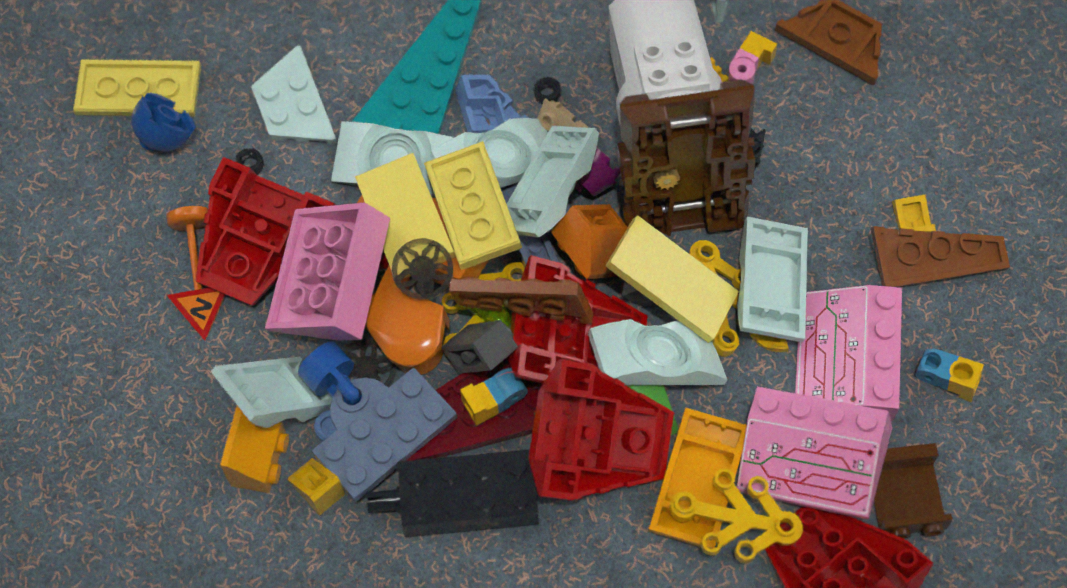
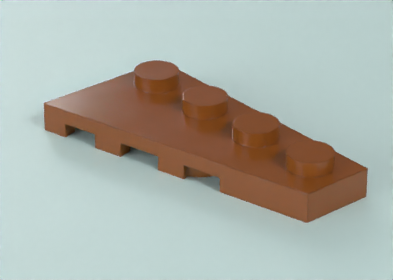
(923, 257)
(523, 297)

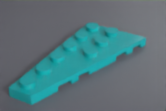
(424, 79)

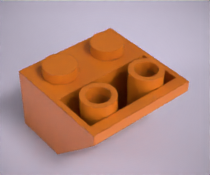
(590, 238)

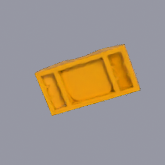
(700, 450)

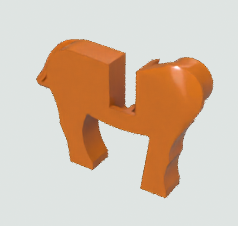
(408, 328)

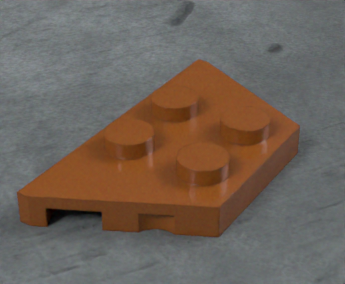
(838, 35)

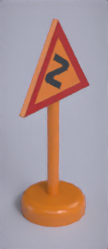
(200, 304)

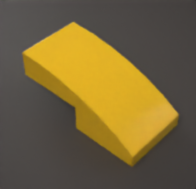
(913, 213)

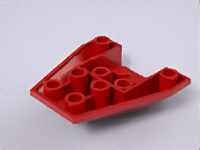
(846, 554)

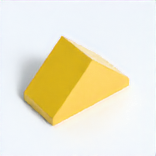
(317, 485)

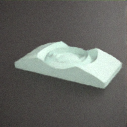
(373, 145)
(508, 147)
(550, 179)
(773, 279)
(655, 354)
(271, 391)

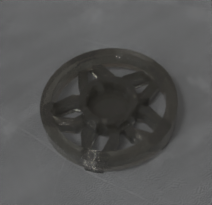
(422, 269)
(368, 366)

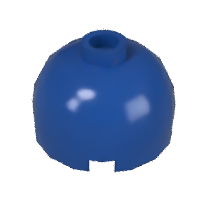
(159, 124)

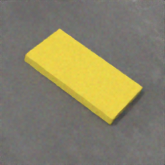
(118, 85)
(403, 196)
(472, 205)
(672, 279)

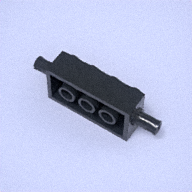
(462, 494)

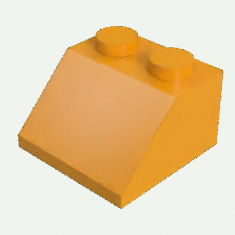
(253, 454)

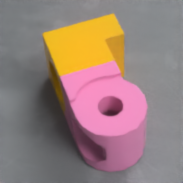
(750, 56)

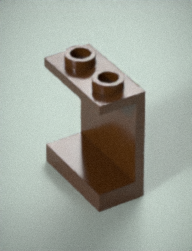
(909, 493)

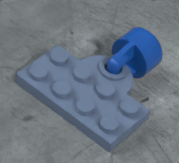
(371, 421)

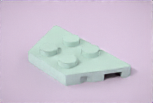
(292, 102)

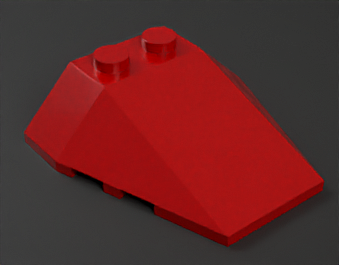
(247, 231)
(547, 340)
(595, 434)

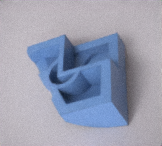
(482, 98)

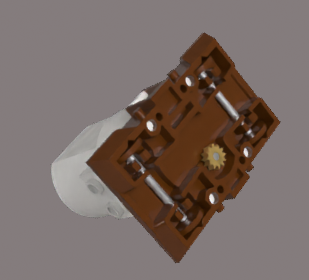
(678, 121)

